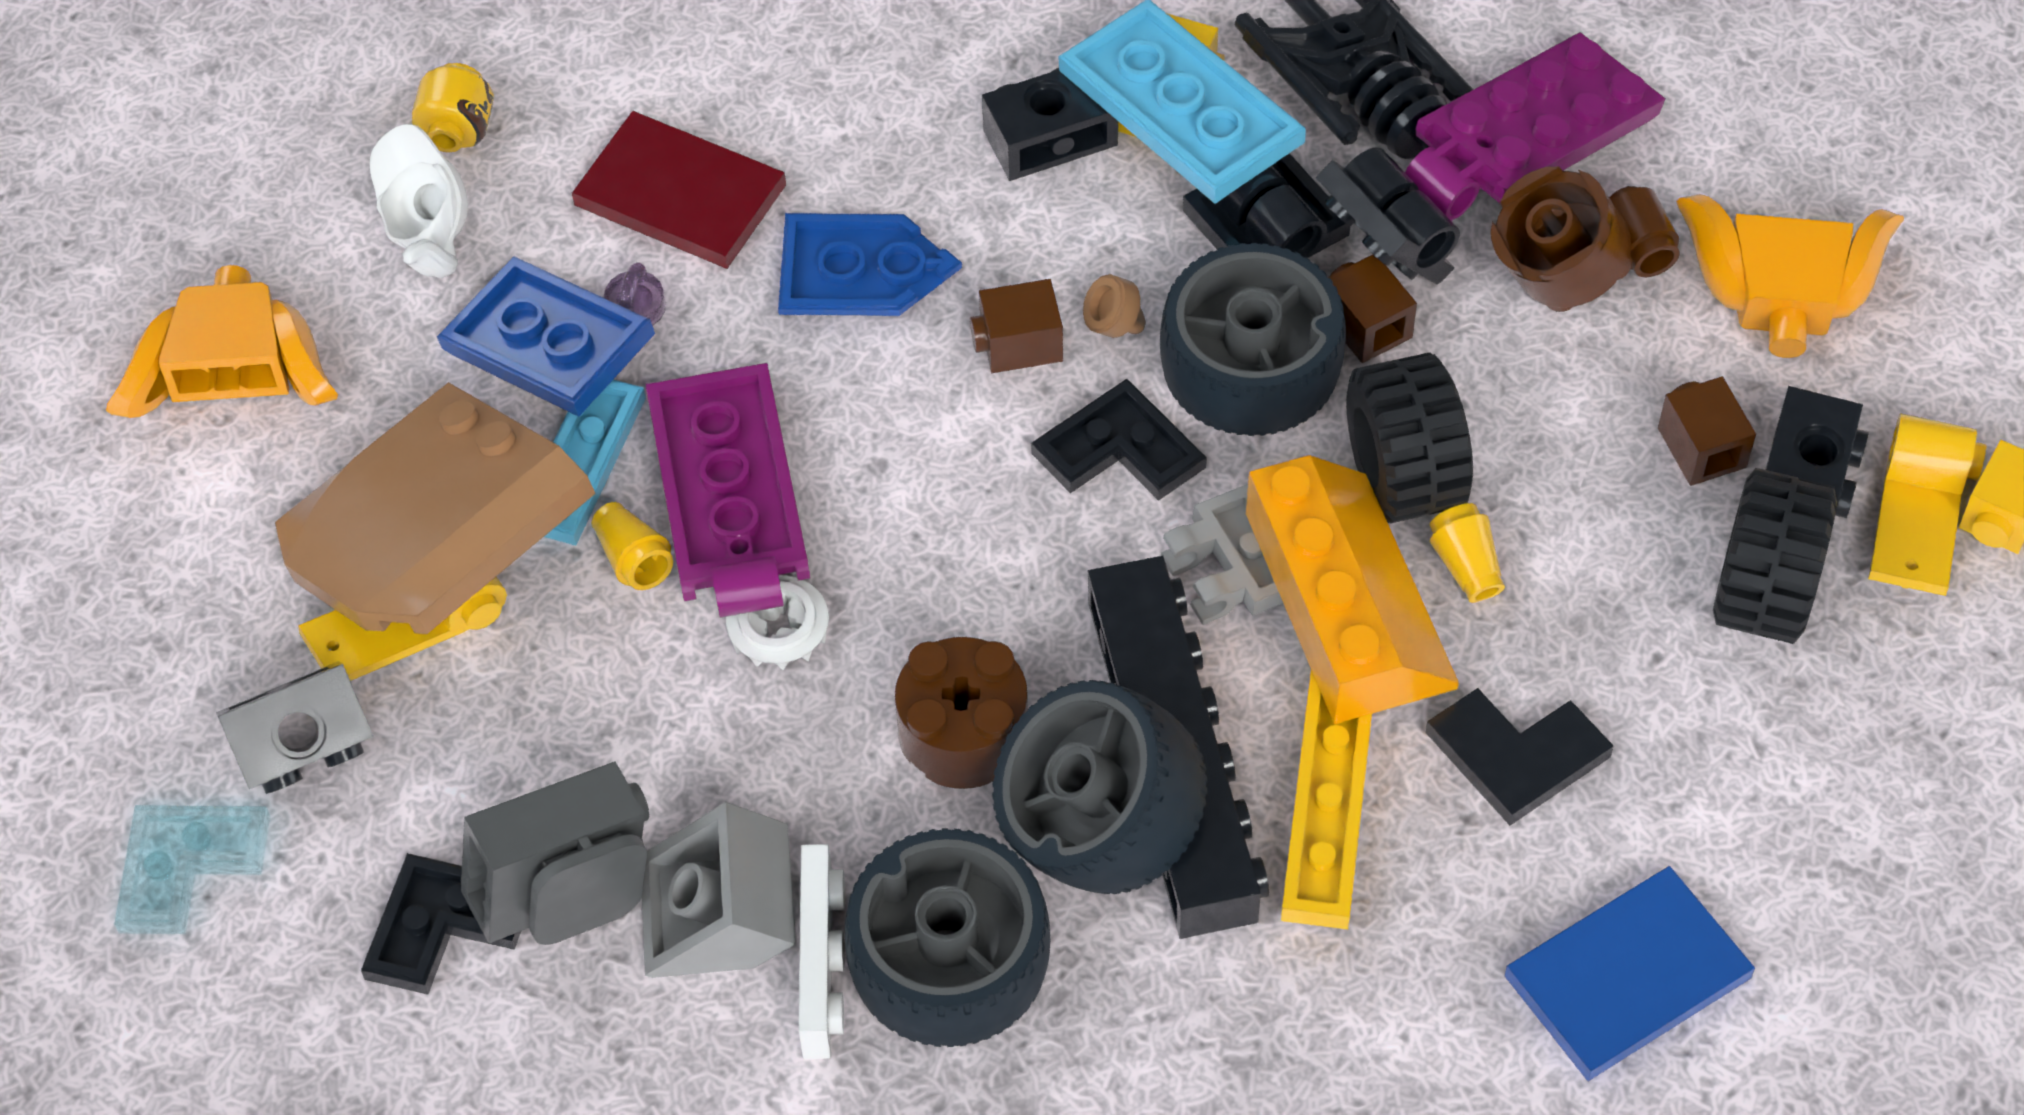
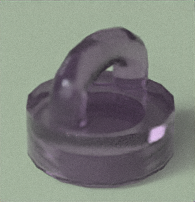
(638, 292)

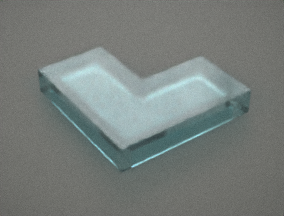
(171, 847)

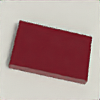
(679, 189)

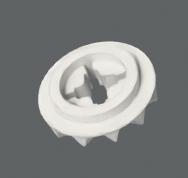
(806, 615)

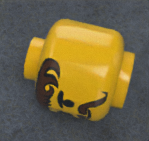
(453, 105)

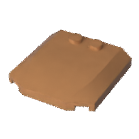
(429, 513)

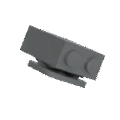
(557, 857)

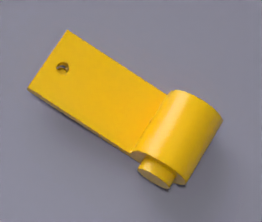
(1922, 502)
(369, 650)

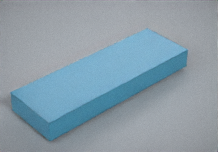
(595, 444)

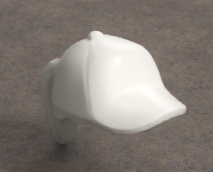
(419, 199)

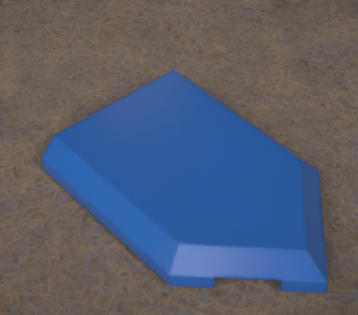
(858, 264)

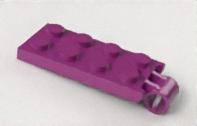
(1527, 120)
(727, 487)

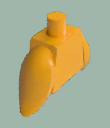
(1787, 271)
(222, 346)

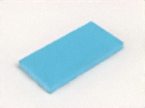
(1182, 100)

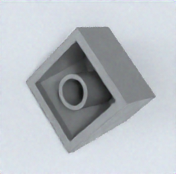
(718, 895)

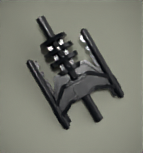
(1367, 60)

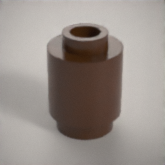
(1651, 231)

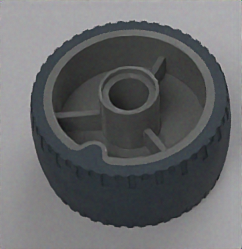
(1252, 339)
(1099, 787)
(952, 984)

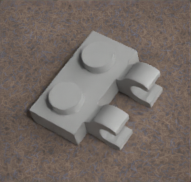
(1225, 531)

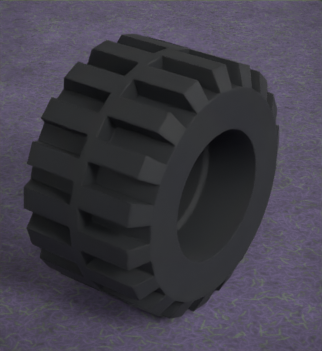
(1410, 436)
(1775, 555)

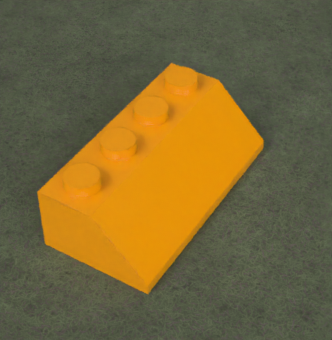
(1346, 587)

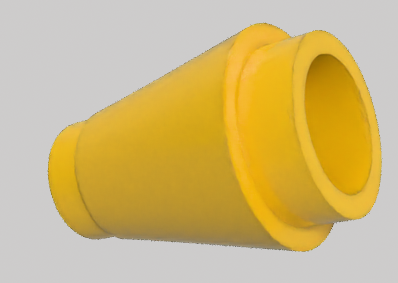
(632, 547)
(1468, 550)

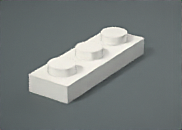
(820, 952)

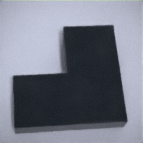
(1122, 429)
(1516, 768)
(418, 924)

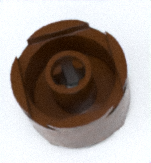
(1561, 237)
(958, 707)

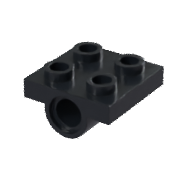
(1273, 208)
(1393, 213)

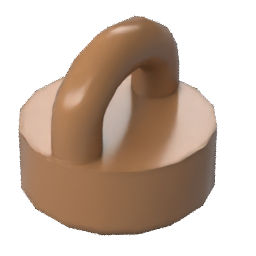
(1113, 307)

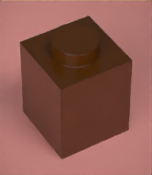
(1375, 307)
(1018, 326)
(1706, 430)

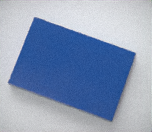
(546, 335)
(1629, 972)

